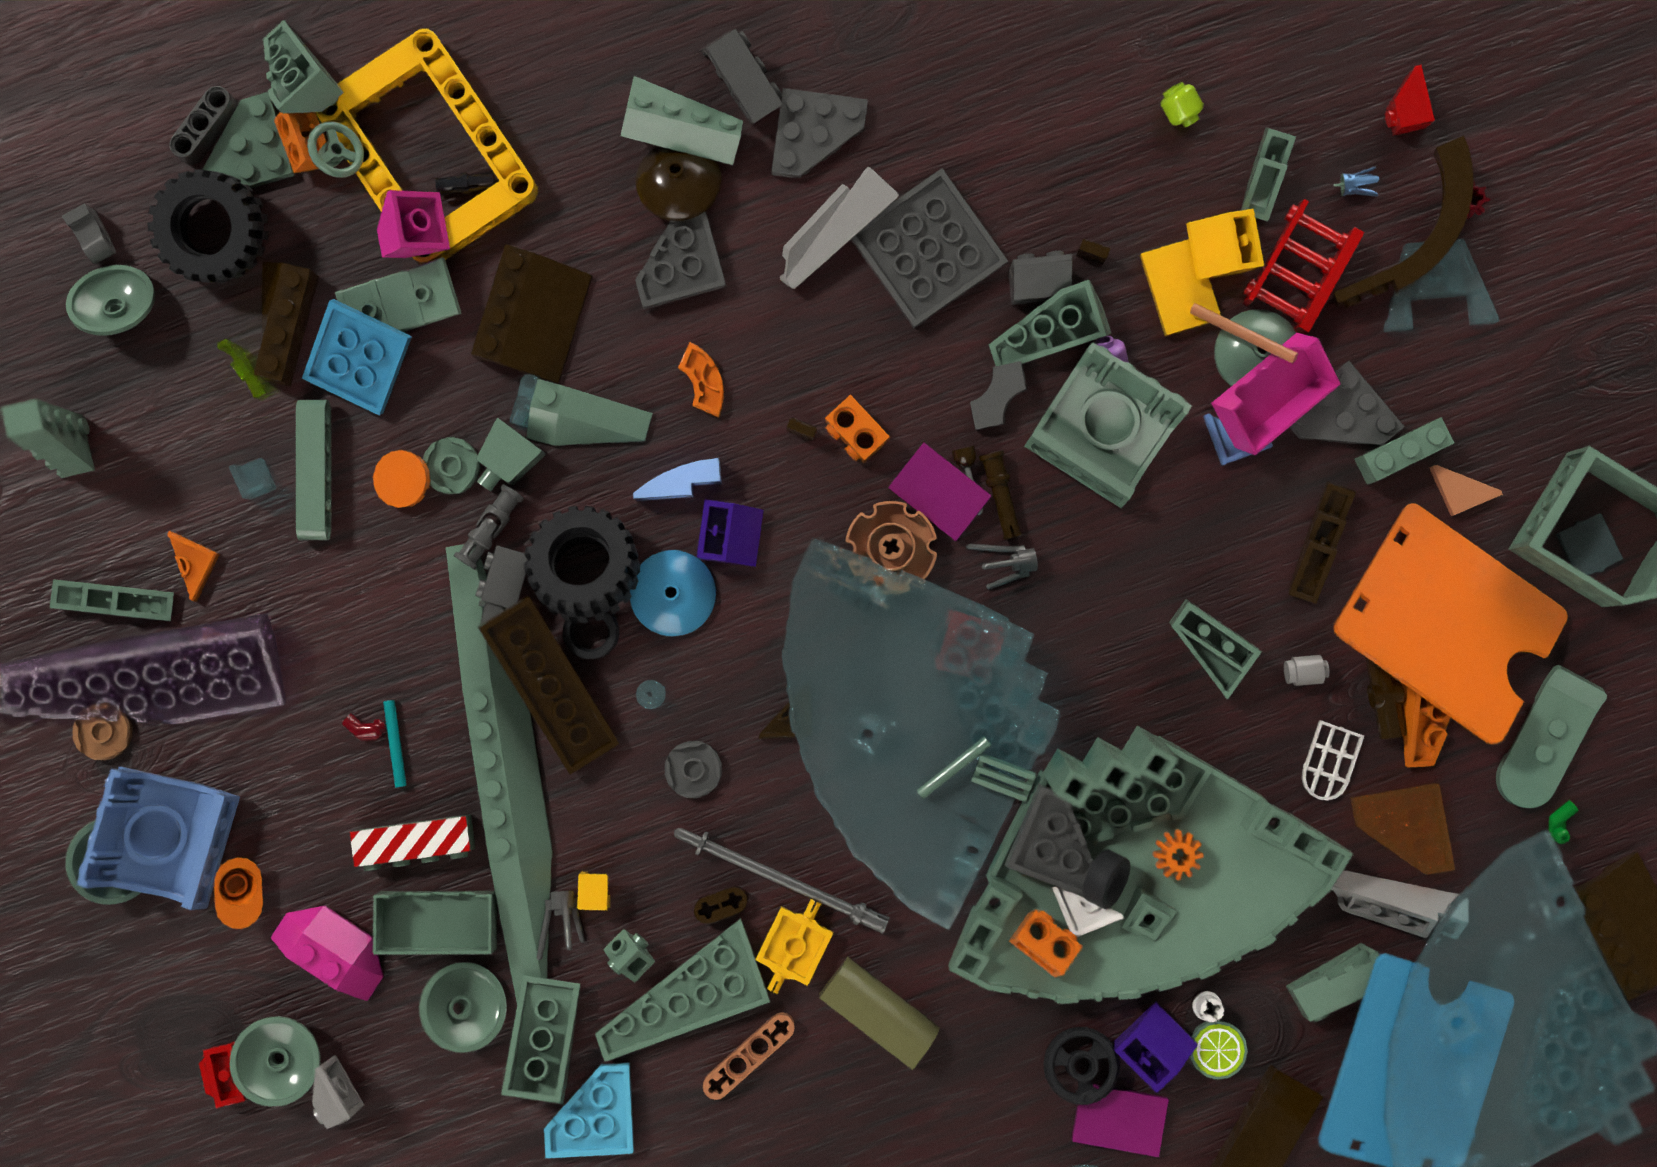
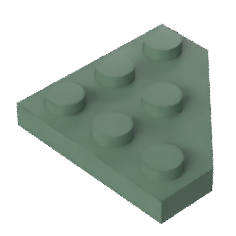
(251, 145)

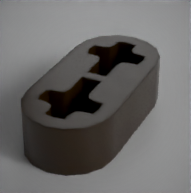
(717, 898)

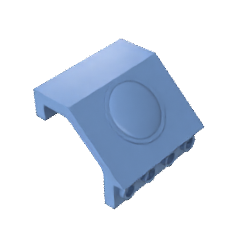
(158, 837)

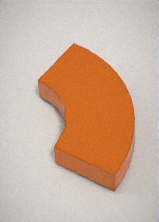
(705, 380)

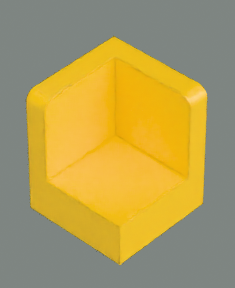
(593, 891)

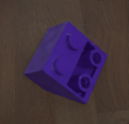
(730, 533)
(1155, 1047)

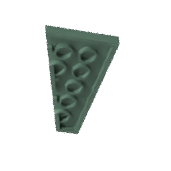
(703, 990)

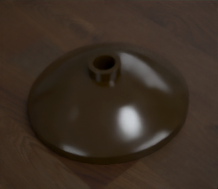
(679, 194)

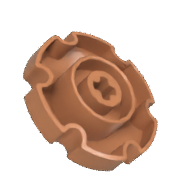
(893, 523)

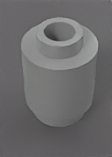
(1306, 670)

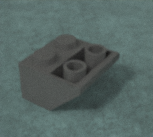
(1039, 277)

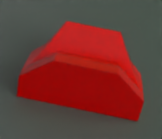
(217, 1076)

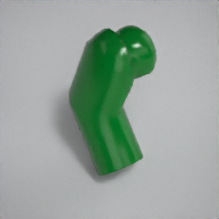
(1558, 820)

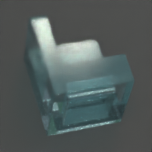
(253, 478)

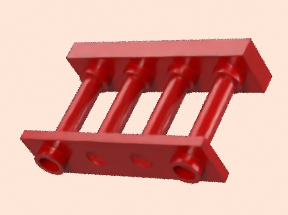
(1331, 268)

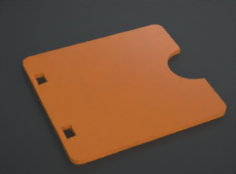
(1449, 621)

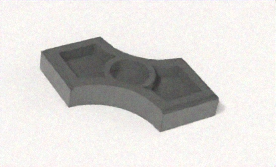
(1006, 384)

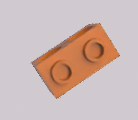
(294, 133)
(862, 424)
(1042, 950)

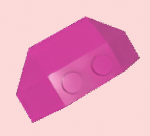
(330, 950)

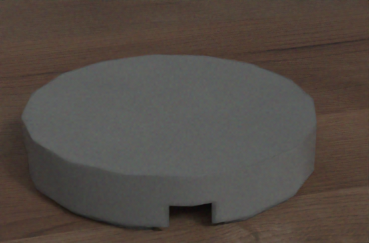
(693, 769)

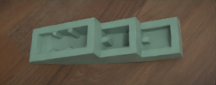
(111, 600)

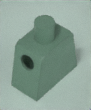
(506, 456)

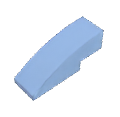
(680, 481)

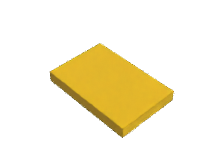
(1176, 288)

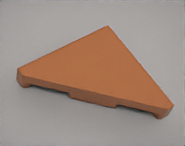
(1460, 491)

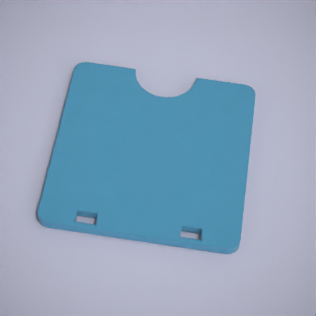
(1360, 1090)

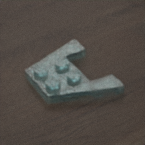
(1451, 278)

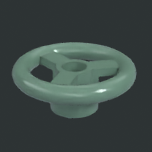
(326, 159)

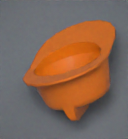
(238, 893)

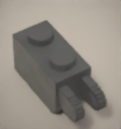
(502, 582)

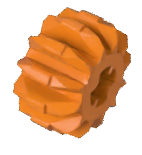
(1169, 863)

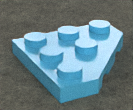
(595, 1117)

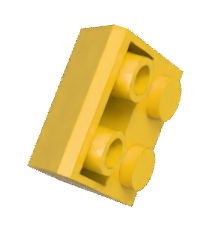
(1225, 244)

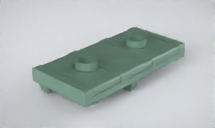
(406, 297)

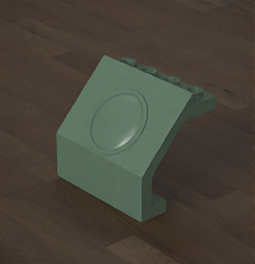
(1107, 424)

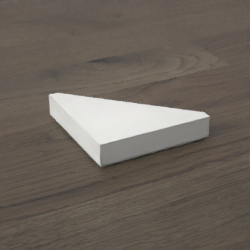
(1081, 914)

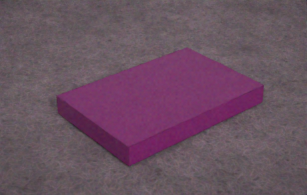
(940, 491)
(1122, 1122)

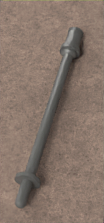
(858, 913)

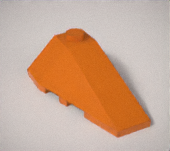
(1424, 729)

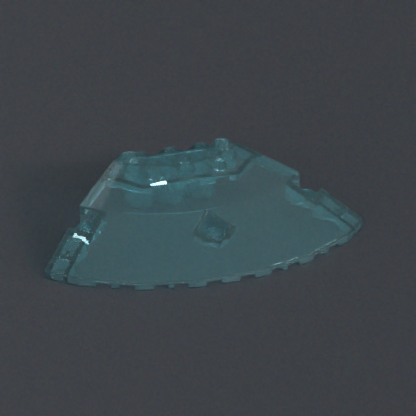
(929, 684)
(1541, 1036)

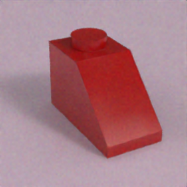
(1411, 105)

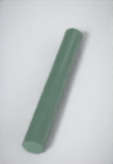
(954, 767)

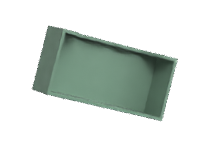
(434, 922)

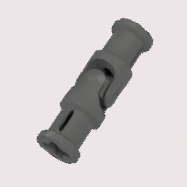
(487, 528)

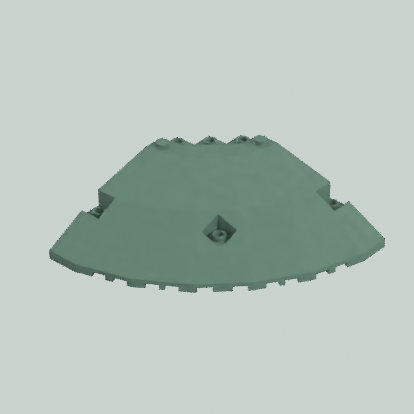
(1125, 800)

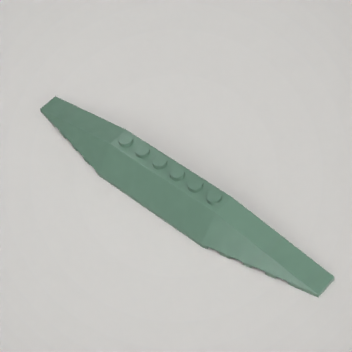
(506, 780)

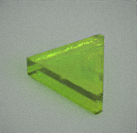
(242, 366)

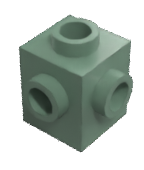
(623, 954)

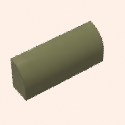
(879, 1013)

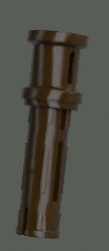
(997, 480)

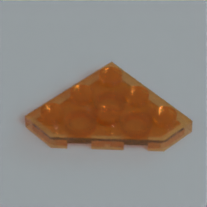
(1408, 824)

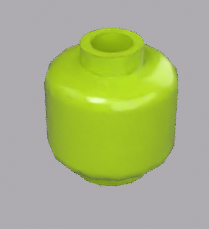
(1182, 104)

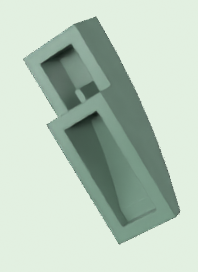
(1268, 172)

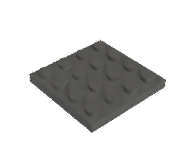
(928, 248)

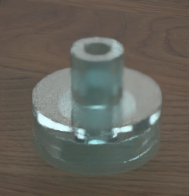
(658, 694)

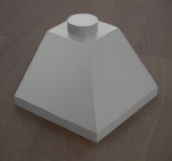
(334, 1094)

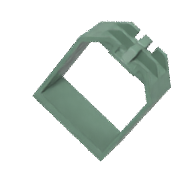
(1552, 504)

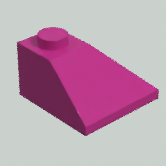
(412, 224)

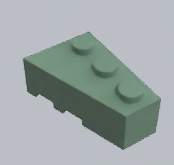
(1215, 646)
(1334, 983)

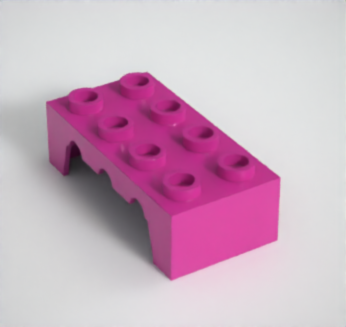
(1275, 394)

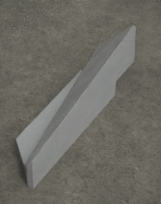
(834, 225)
(1392, 902)

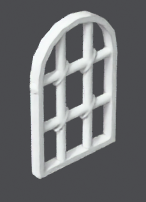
(1340, 754)

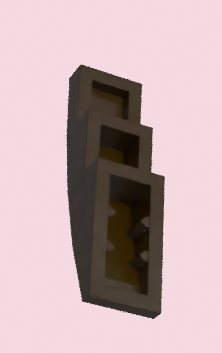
(1321, 542)

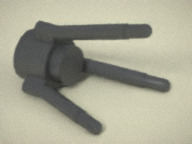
(1022, 561)
(563, 904)

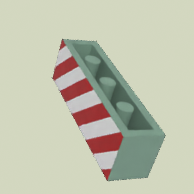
(412, 841)

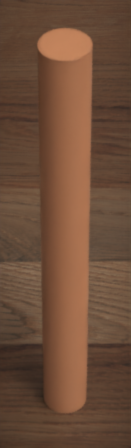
(1244, 333)

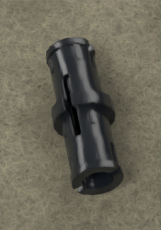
(465, 183)

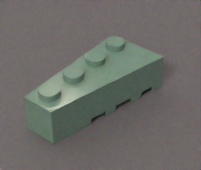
(679, 123)
(50, 435)

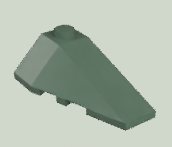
(296, 75)
(575, 417)

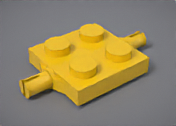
(794, 946)

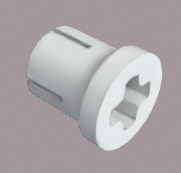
(1199, 1006)

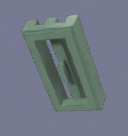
(997, 786)

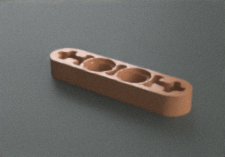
(751, 1058)

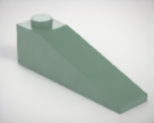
(1061, 322)

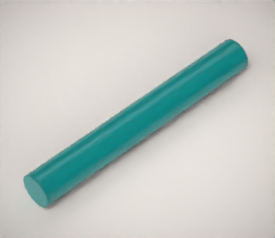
(394, 743)

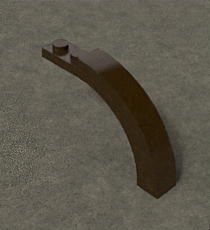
(1457, 191)

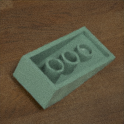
(542, 1040)

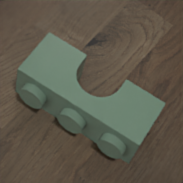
(1404, 451)

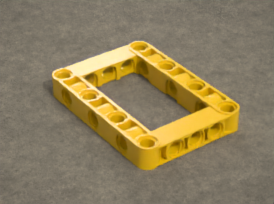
(392, 70)

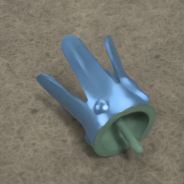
(1349, 182)

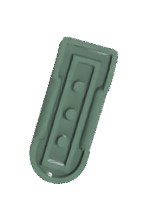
(1548, 738)

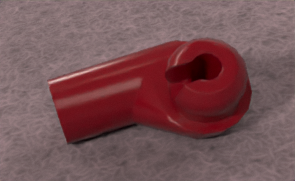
(365, 731)

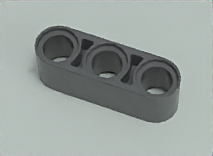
(189, 129)

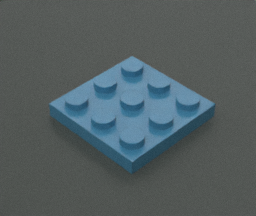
(356, 357)

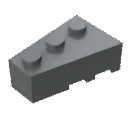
(743, 75)

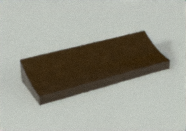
(1269, 1123)

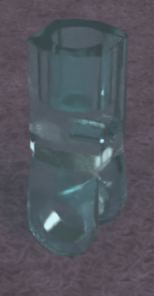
(522, 404)

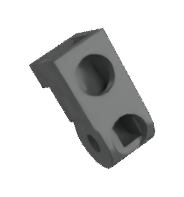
(90, 233)

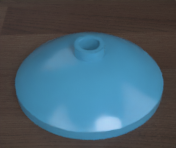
(692, 601)

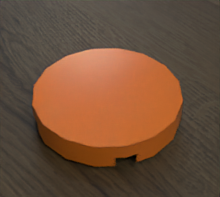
(401, 478)

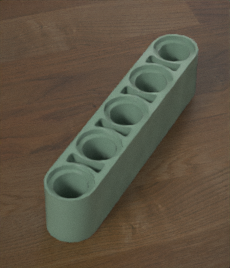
(313, 470)

